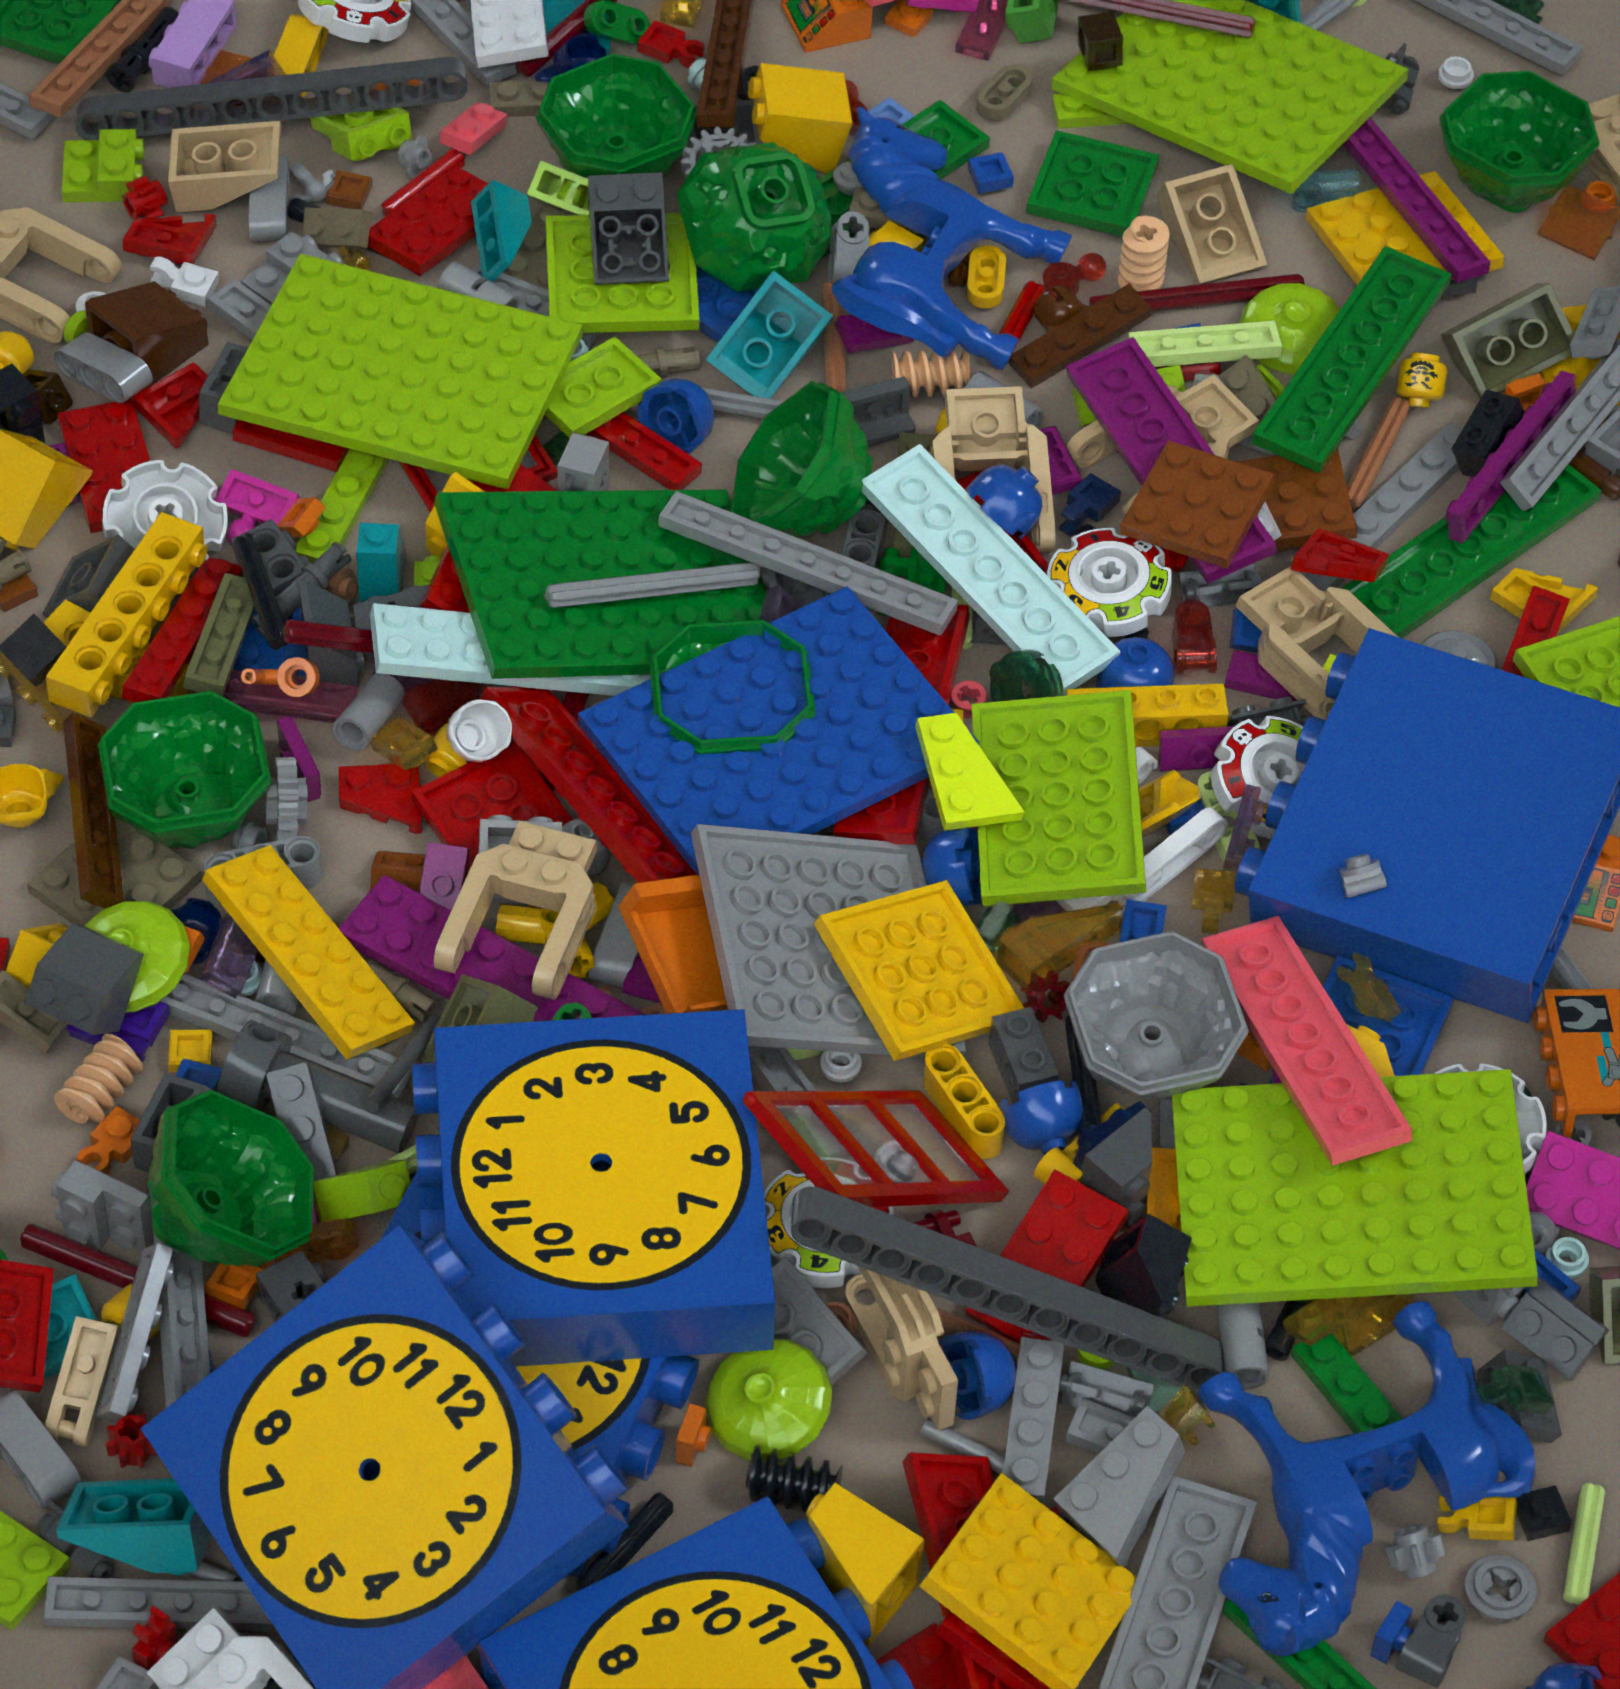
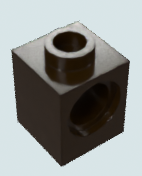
(1100, 40)

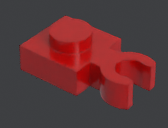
(667, 42)
(154, 1639)

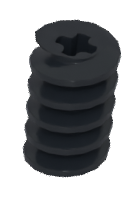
(788, 1479)

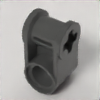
(1432, 1645)

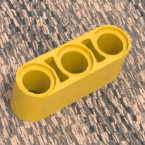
(300, 46)
(960, 1084)

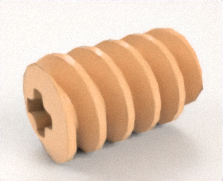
(1144, 254)
(932, 373)
(98, 1080)

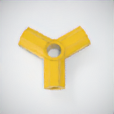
(536, 924)

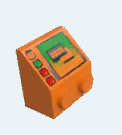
(828, 22)
(1602, 895)

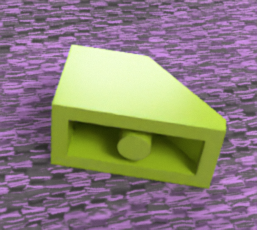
(361, 1191)

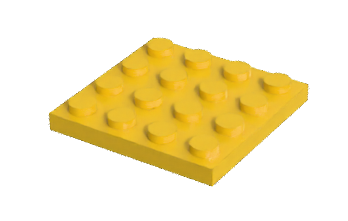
(1364, 223)
(918, 968)
(1031, 1585)

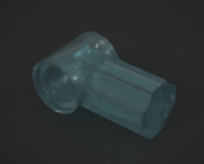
(1325, 187)

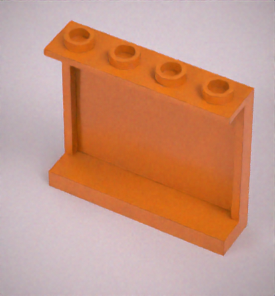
(675, 943)

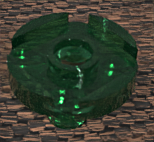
(1024, 666)

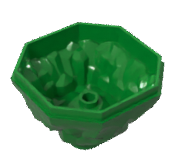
(616, 117)
(1517, 138)
(754, 215)
(804, 465)
(701, 638)
(184, 768)
(228, 1183)

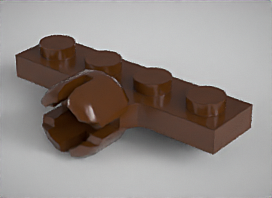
(1075, 330)

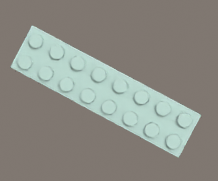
(987, 566)
(448, 648)

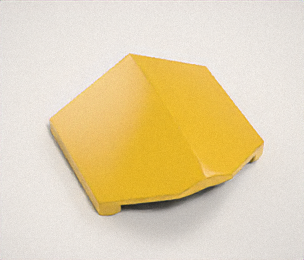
(1165, 800)

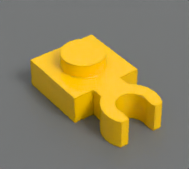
(1486, 1520)

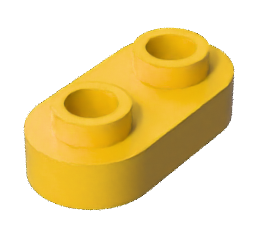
(986, 276)

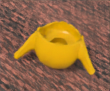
(25, 793)

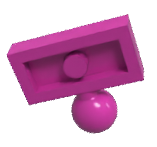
(252, 501)

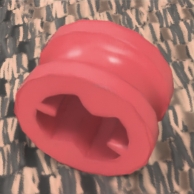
(973, 691)

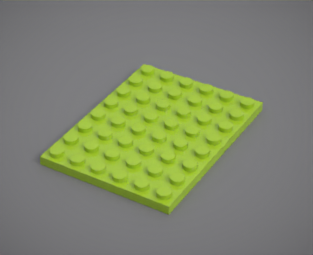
(1255, 102)
(401, 370)
(1405, 1220)

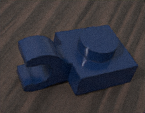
(1088, 499)

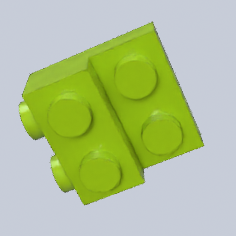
(366, 132)
(101, 167)

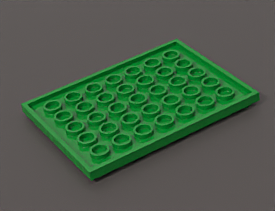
(524, 540)

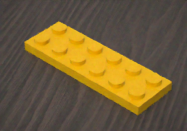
(308, 951)

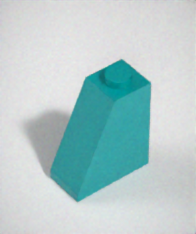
(380, 560)

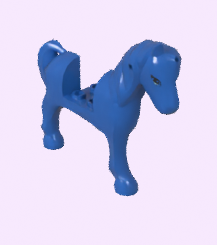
(904, 287)
(1325, 1485)

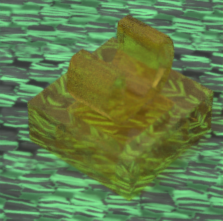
(1185, 1413)

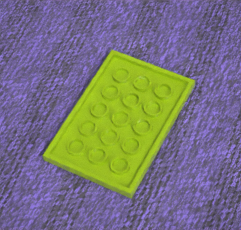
(1079, 792)

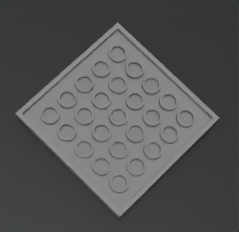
(762, 912)

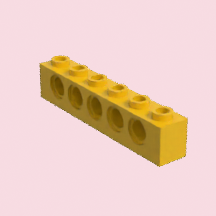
(126, 615)

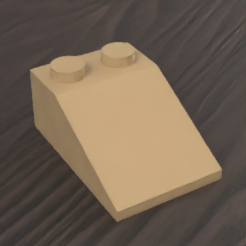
(221, 163)
(1211, 224)

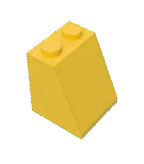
(802, 112)
(34, 488)
(866, 1554)

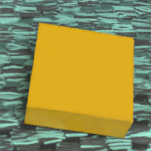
(190, 1045)

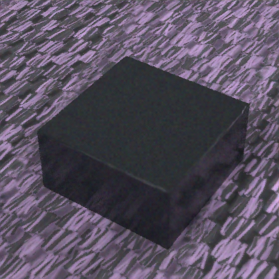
(33, 649)

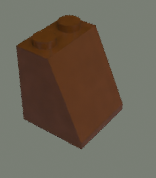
(149, 325)

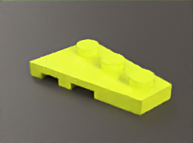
(962, 776)

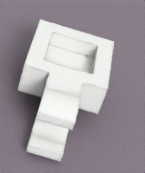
(189, 282)

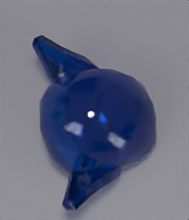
(572, 54)

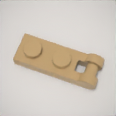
(82, 1380)

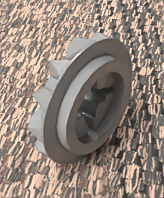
(1504, 1572)

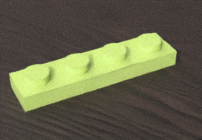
(1210, 343)

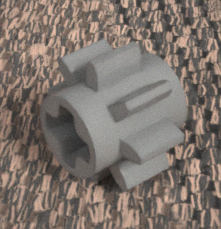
(1415, 1551)

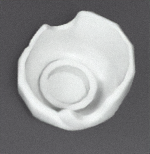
(479, 730)

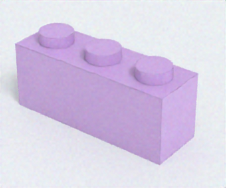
(192, 42)

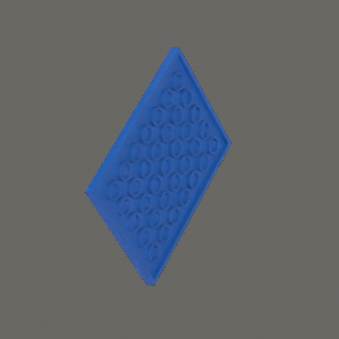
(833, 767)

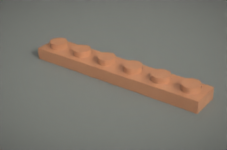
(95, 55)

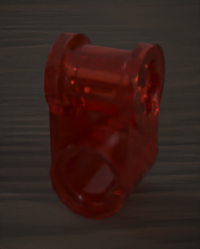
(1193, 638)
(436, 701)

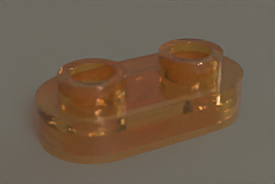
(328, 1241)

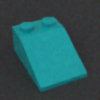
(770, 337)
(137, 1523)

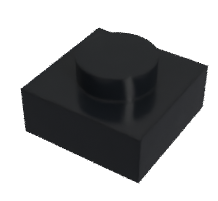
(1542, 1513)

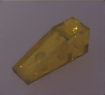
(1053, 940)

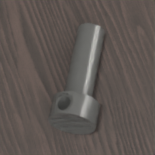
(264, 1050)

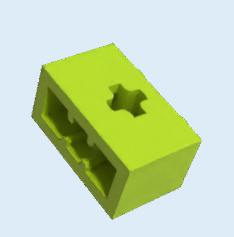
(559, 189)

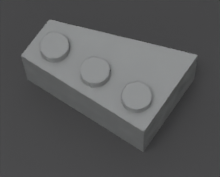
(1122, 1485)

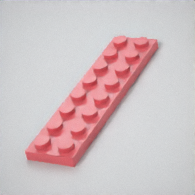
(1309, 1043)

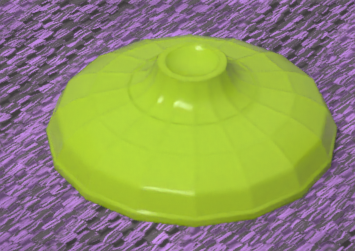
(1300, 318)
(157, 935)
(769, 1400)

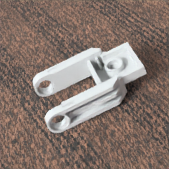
(1171, 855)
(220, 1658)

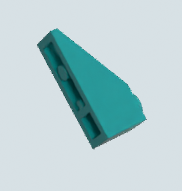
(500, 225)

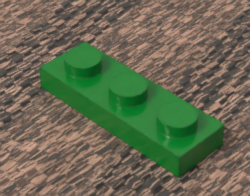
(1344, 1384)

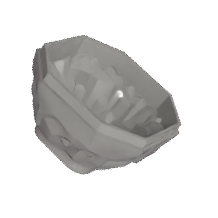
(1155, 1015)

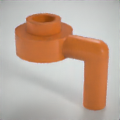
(286, 677)

